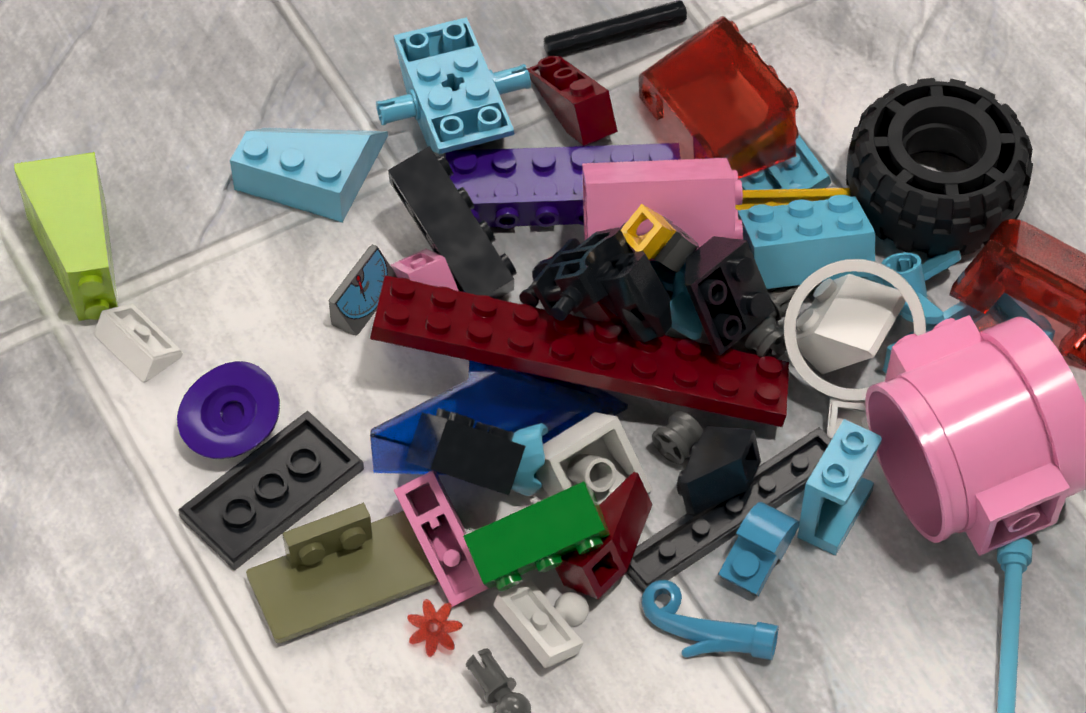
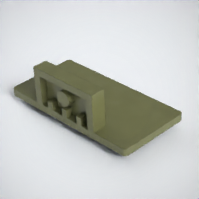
(338, 571)

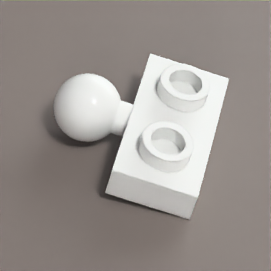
(540, 624)

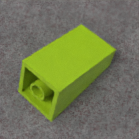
(71, 223)

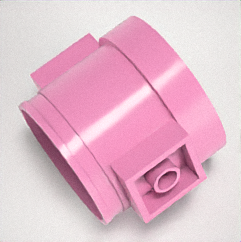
(980, 431)

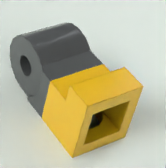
(663, 242)

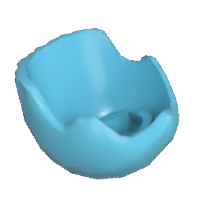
(532, 459)

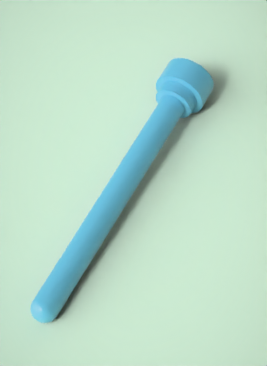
(1014, 561)

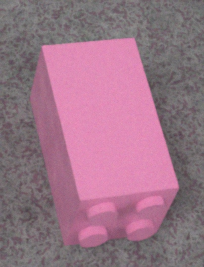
(689, 192)

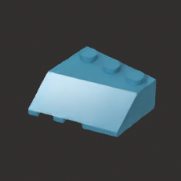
(306, 167)

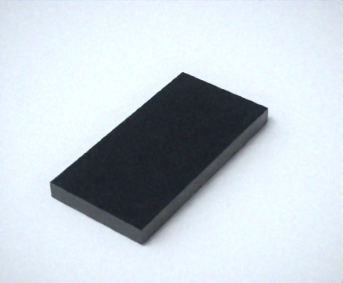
(271, 490)

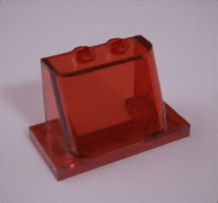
(1034, 271)

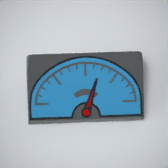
(359, 292)

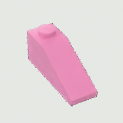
(441, 536)

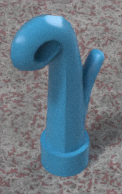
(711, 634)

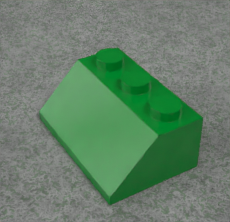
(537, 537)

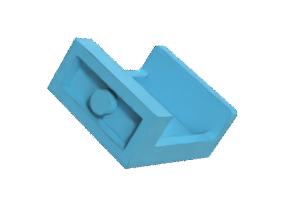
(837, 489)

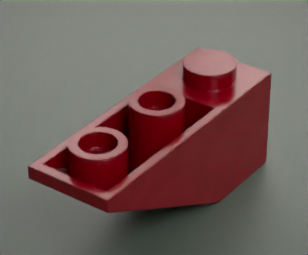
(575, 99)
(625, 517)

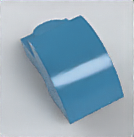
(759, 545)

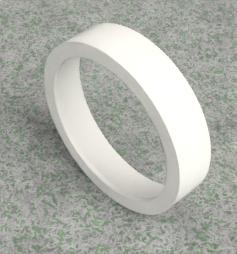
(814, 279)

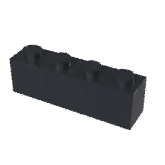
(450, 226)

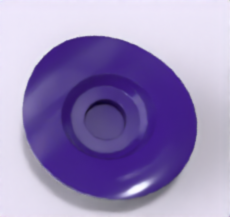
(229, 410)

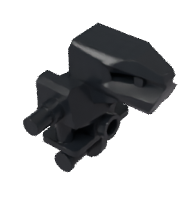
(605, 272)

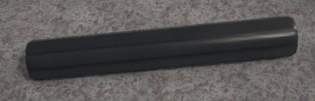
(615, 28)

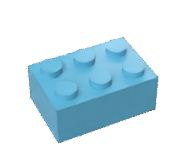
(805, 236)

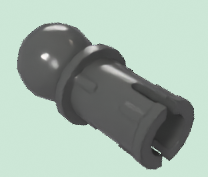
(497, 684)

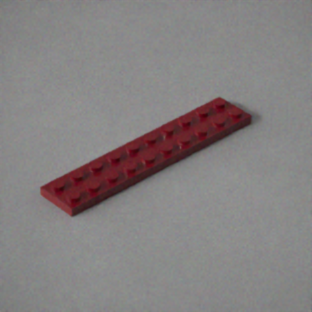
(580, 351)

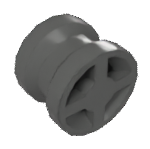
(766, 339)
(677, 437)

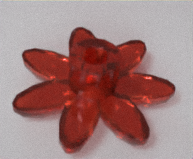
(427, 630)

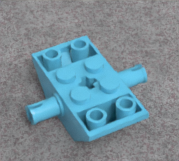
(451, 88)

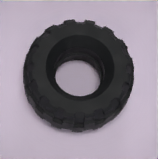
(929, 207)

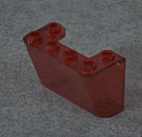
(725, 99)

